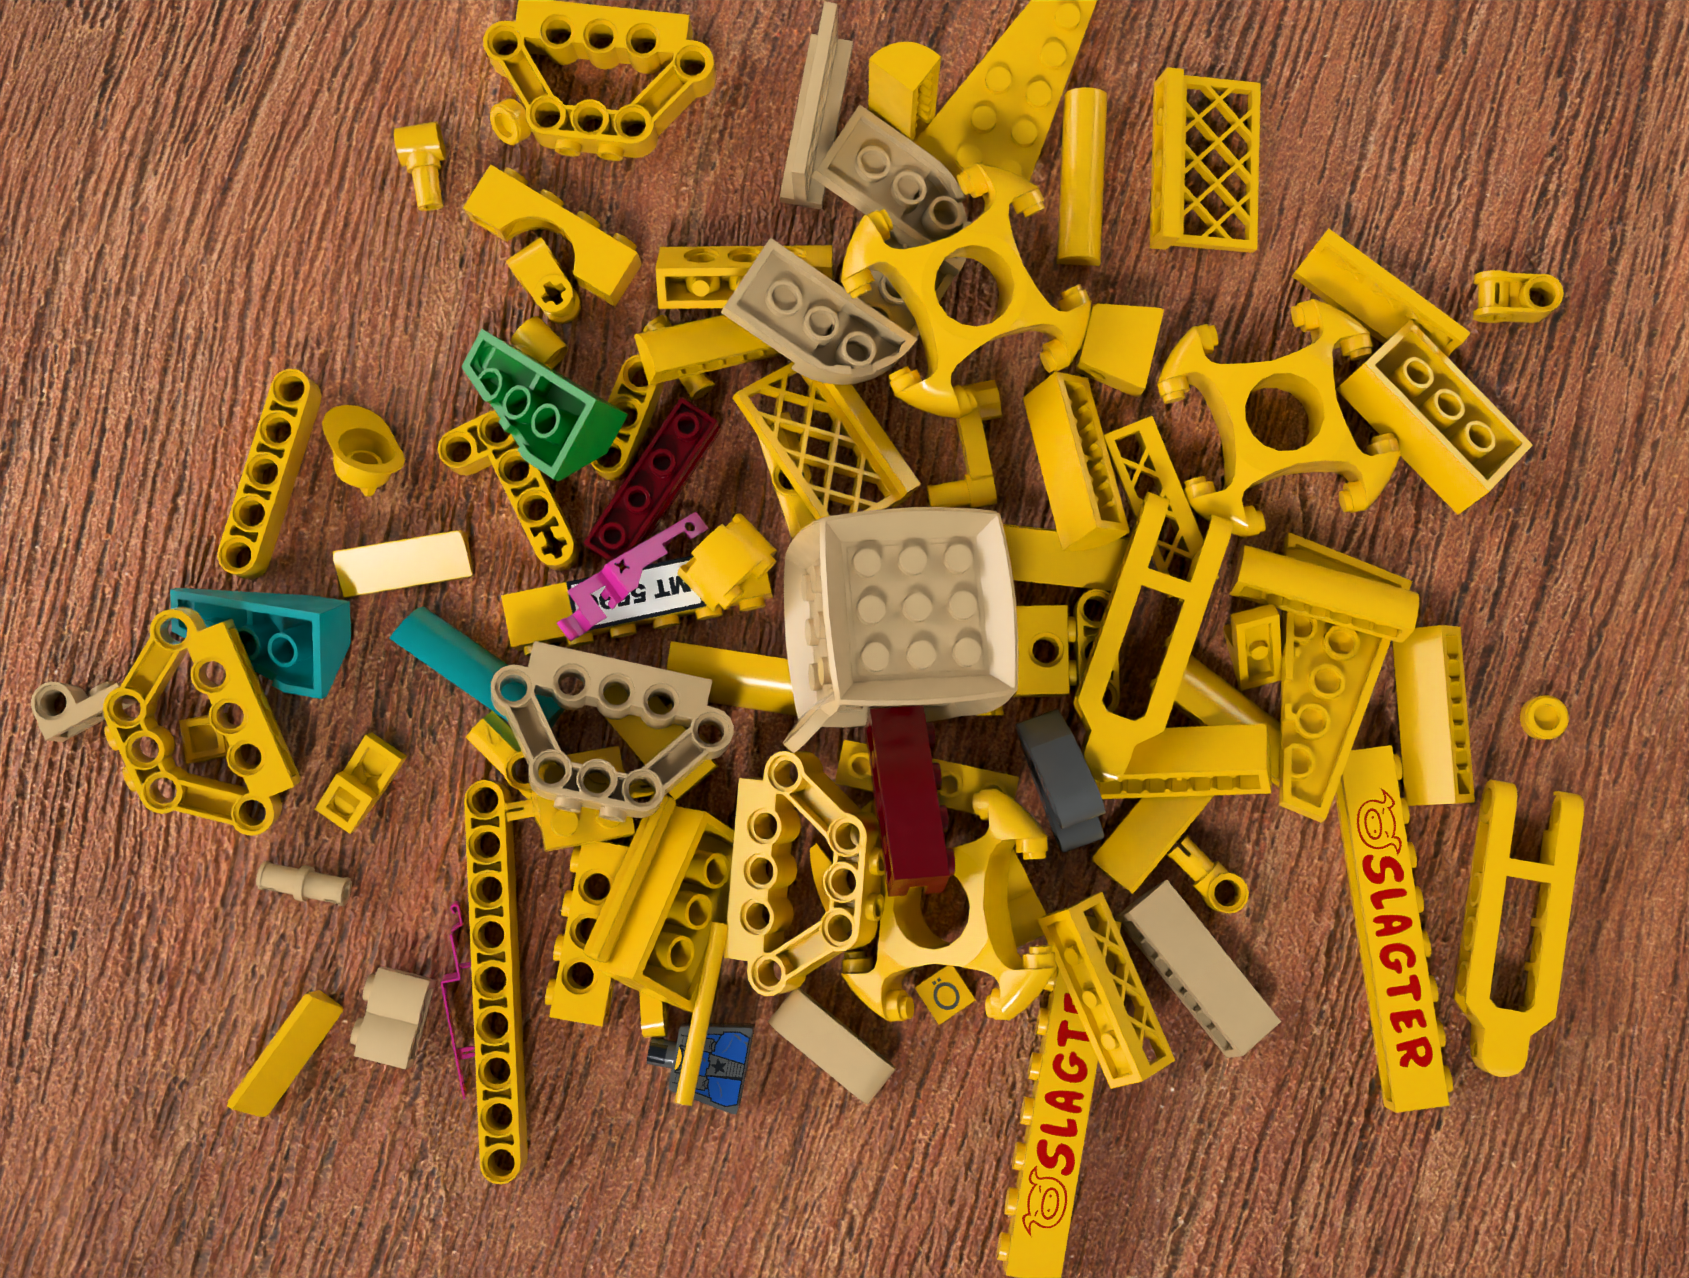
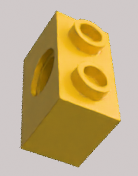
(1058, 628)

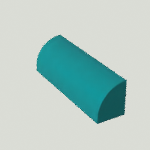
(461, 660)

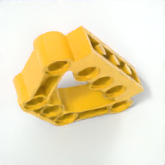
(654, 107)
(241, 686)
(750, 888)

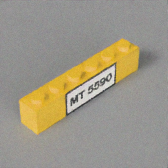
(657, 600)

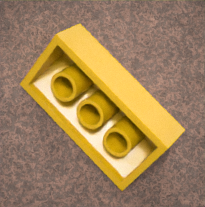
(1438, 417)
(674, 909)

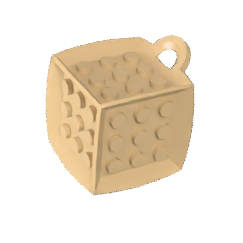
(899, 616)

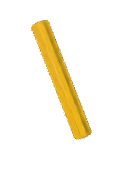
(628, 882)

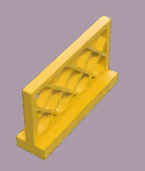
(1169, 156)
(858, 430)

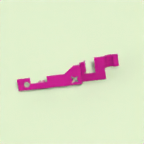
(619, 584)
(459, 1055)

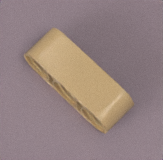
(832, 1045)

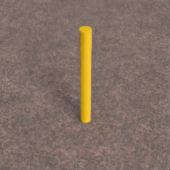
(701, 1014)

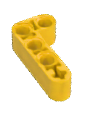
(521, 493)

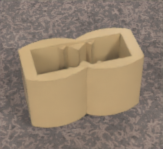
(393, 1017)

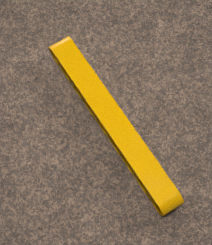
(487, 1000)

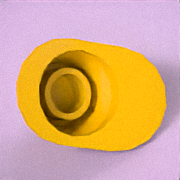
(361, 447)

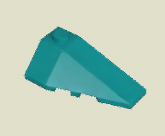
(286, 636)

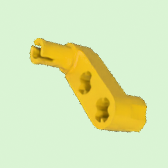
(978, 484)

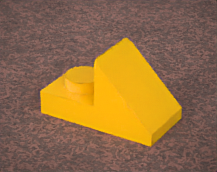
(1255, 646)

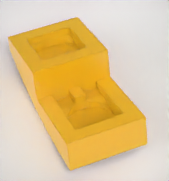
(360, 783)
(819, 865)

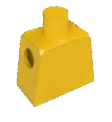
(1120, 346)

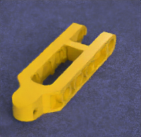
(1108, 736)
(1497, 1034)

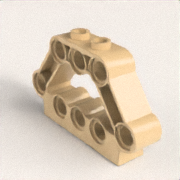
(537, 742)

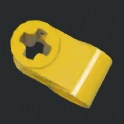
(543, 279)
(1506, 296)

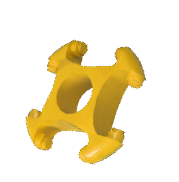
(991, 244)
(1311, 381)
(987, 938)

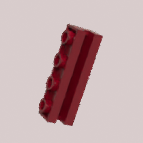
(654, 482)
(907, 800)

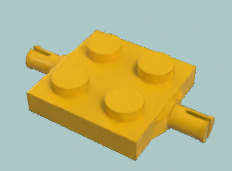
(570, 829)

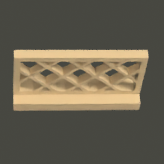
(817, 111)

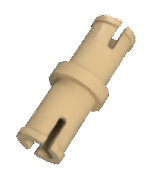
(304, 883)

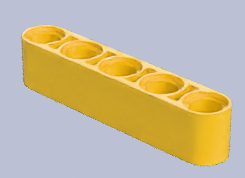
(263, 454)

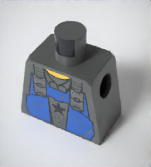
(721, 1067)

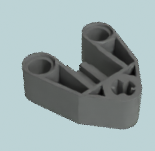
(1062, 780)

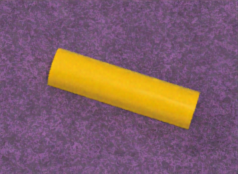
(1082, 177)

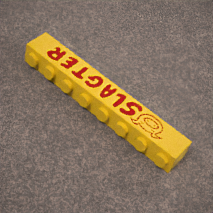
(1391, 933)
(1053, 1137)

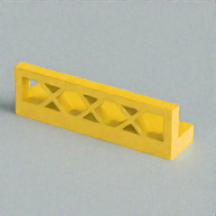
(1372, 294)
(1167, 484)
(1101, 995)

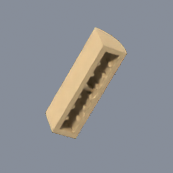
(1198, 970)

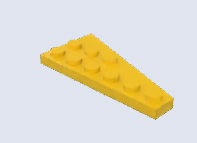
(1013, 93)
(1324, 688)

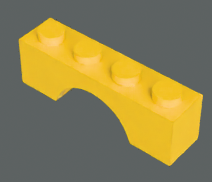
(509, 208)

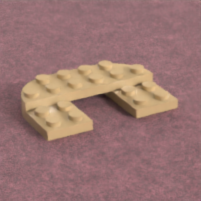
(813, 316)

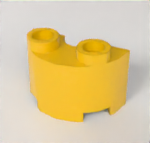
(726, 562)

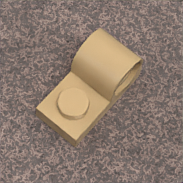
(79, 711)

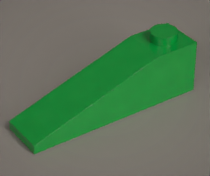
(546, 413)

